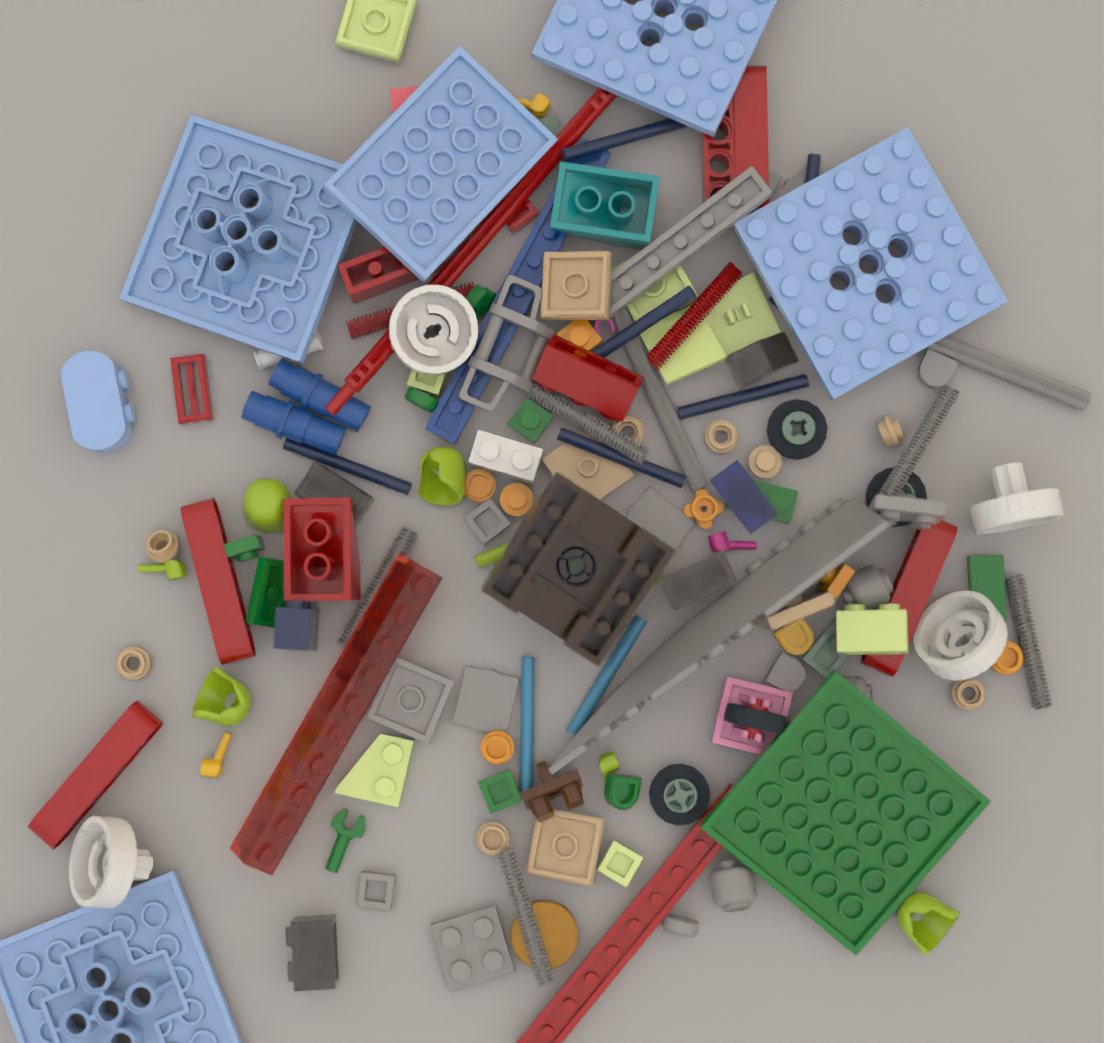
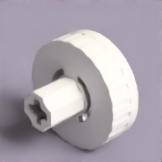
(435, 354)
(1014, 504)
(970, 647)
(106, 862)

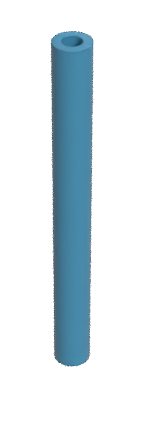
(607, 674)
(527, 722)

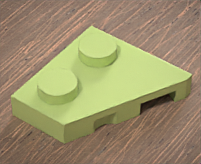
(380, 771)

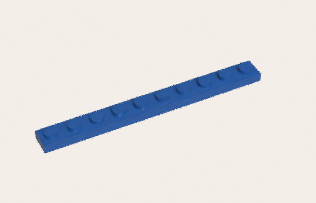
(451, 412)

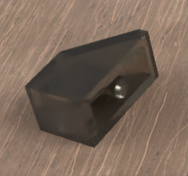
(760, 360)

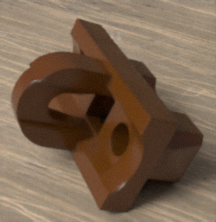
(539, 797)

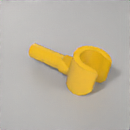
(538, 106)
(214, 767)

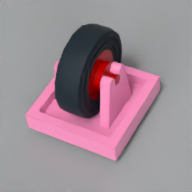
(750, 715)

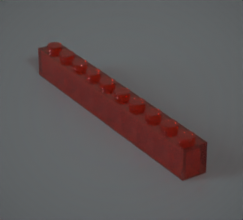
(334, 715)

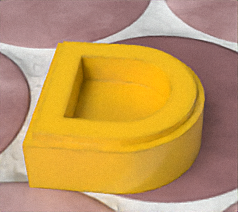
(795, 637)

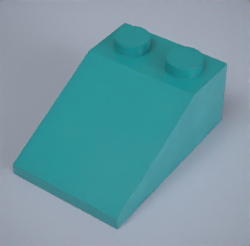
(605, 204)

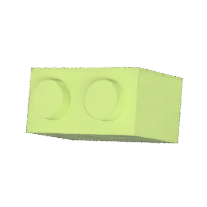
(872, 630)

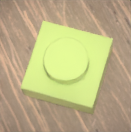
(427, 383)
(620, 863)

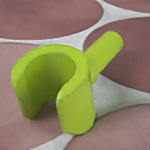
(174, 569)
(608, 763)

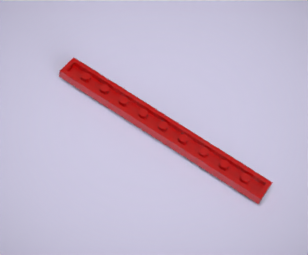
(625, 935)

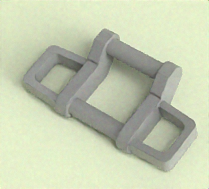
(498, 315)

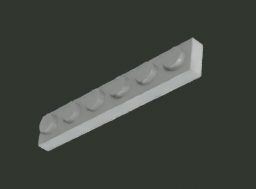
(686, 238)

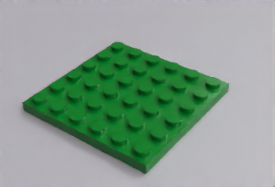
(844, 812)

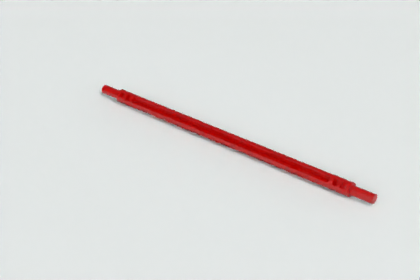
(481, 237)

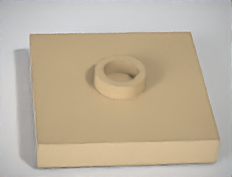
(576, 285)
(586, 469)
(798, 609)
(566, 847)

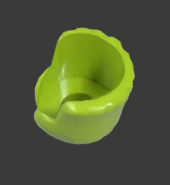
(450, 485)
(265, 505)
(212, 697)
(932, 925)

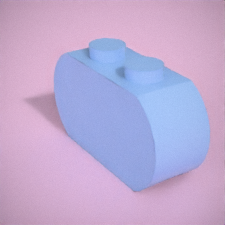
(97, 401)

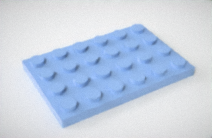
(440, 164)

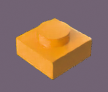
(581, 333)
(836, 580)

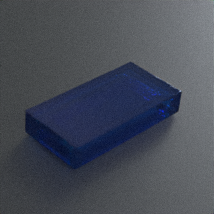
(743, 497)

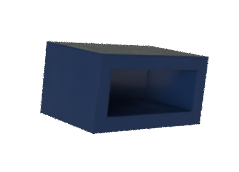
(296, 626)

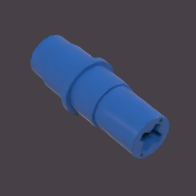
(316, 393)
(292, 422)

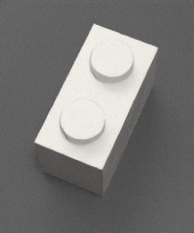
(505, 457)

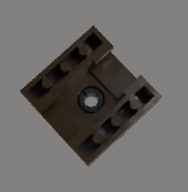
(587, 606)

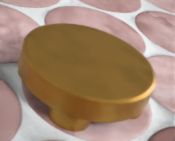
(557, 932)

